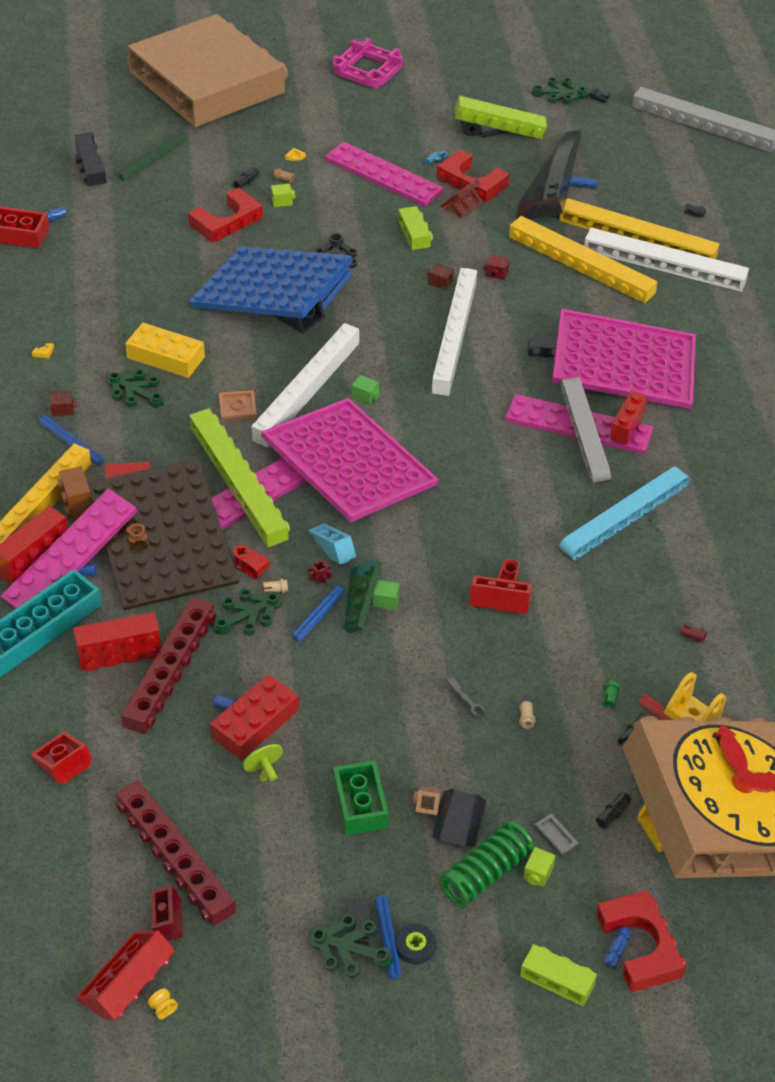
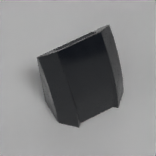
(459, 818)

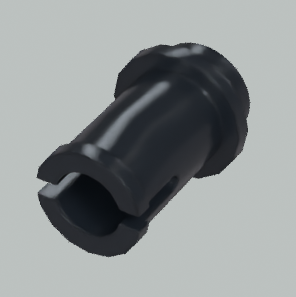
(601, 96)
(695, 210)

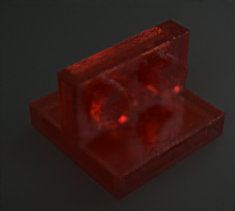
(464, 200)

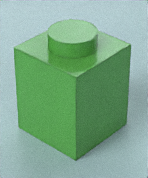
(365, 389)
(386, 594)

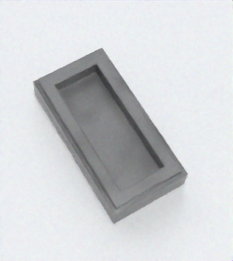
(556, 835)

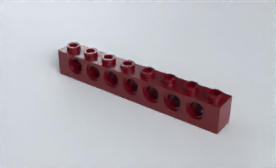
(168, 666)
(137, 796)

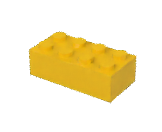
(165, 350)

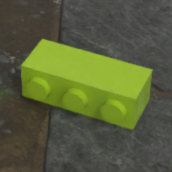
(414, 228)
(558, 974)

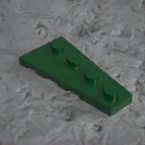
(360, 594)

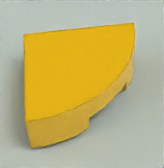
(294, 154)
(43, 352)

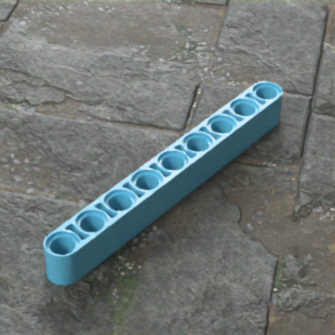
(622, 513)

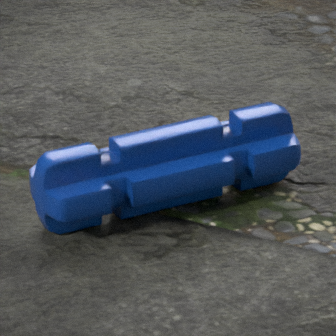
(617, 947)

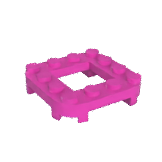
(375, 78)

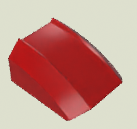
(63, 757)

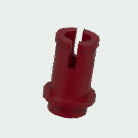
(693, 633)

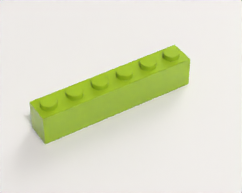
(500, 117)

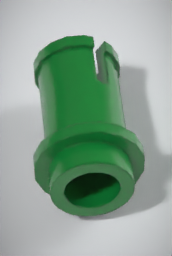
(611, 689)

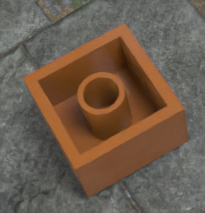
(74, 492)

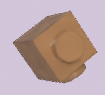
(427, 800)

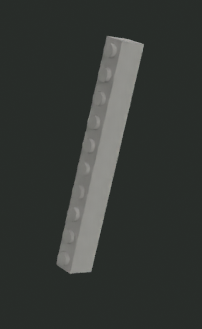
(704, 119)

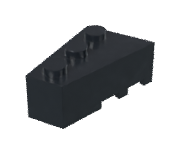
(88, 160)

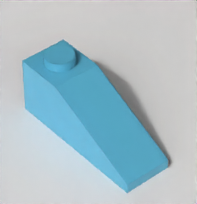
(334, 543)

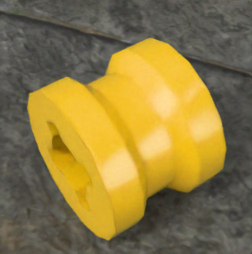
(162, 1003)

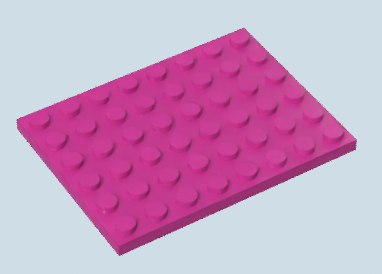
(625, 357)
(349, 459)

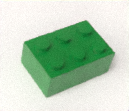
(360, 797)

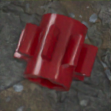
(319, 572)

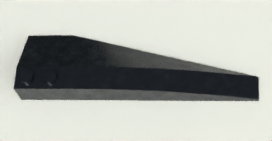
(550, 187)

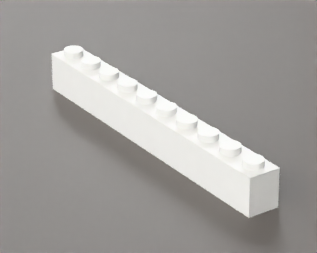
(667, 259)
(454, 332)
(307, 381)

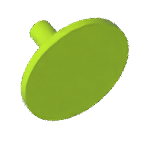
(264, 759)

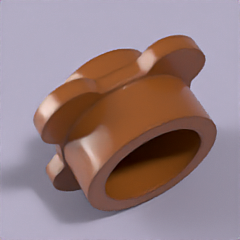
(136, 528)

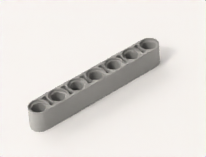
(585, 430)

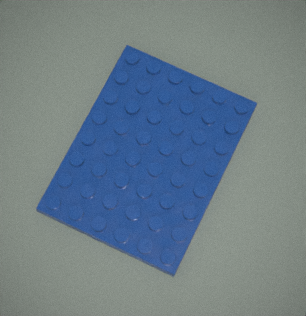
(271, 281)

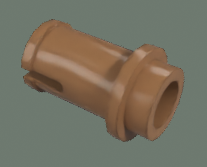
(279, 174)

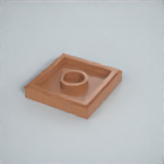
(237, 405)

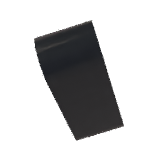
(542, 346)

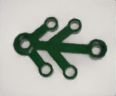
(561, 92)
(116, 379)
(248, 610)
(346, 945)

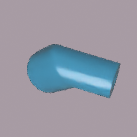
(436, 157)

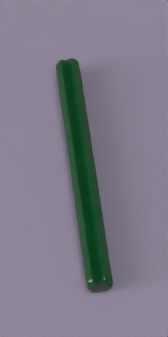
(152, 156)

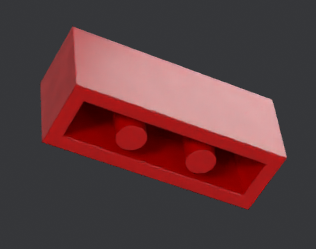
(628, 417)
(500, 594)

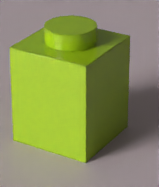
(282, 195)
(539, 867)

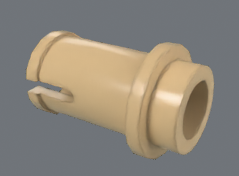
(277, 586)
(527, 719)

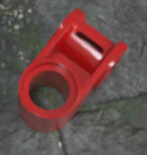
(249, 561)
(509, 570)

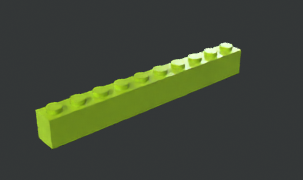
(239, 478)

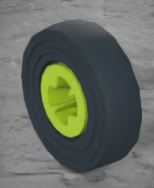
(426, 943)

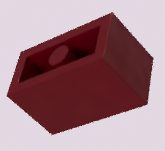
(167, 912)

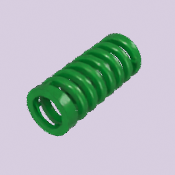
(501, 840)

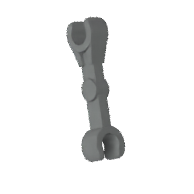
(453, 686)

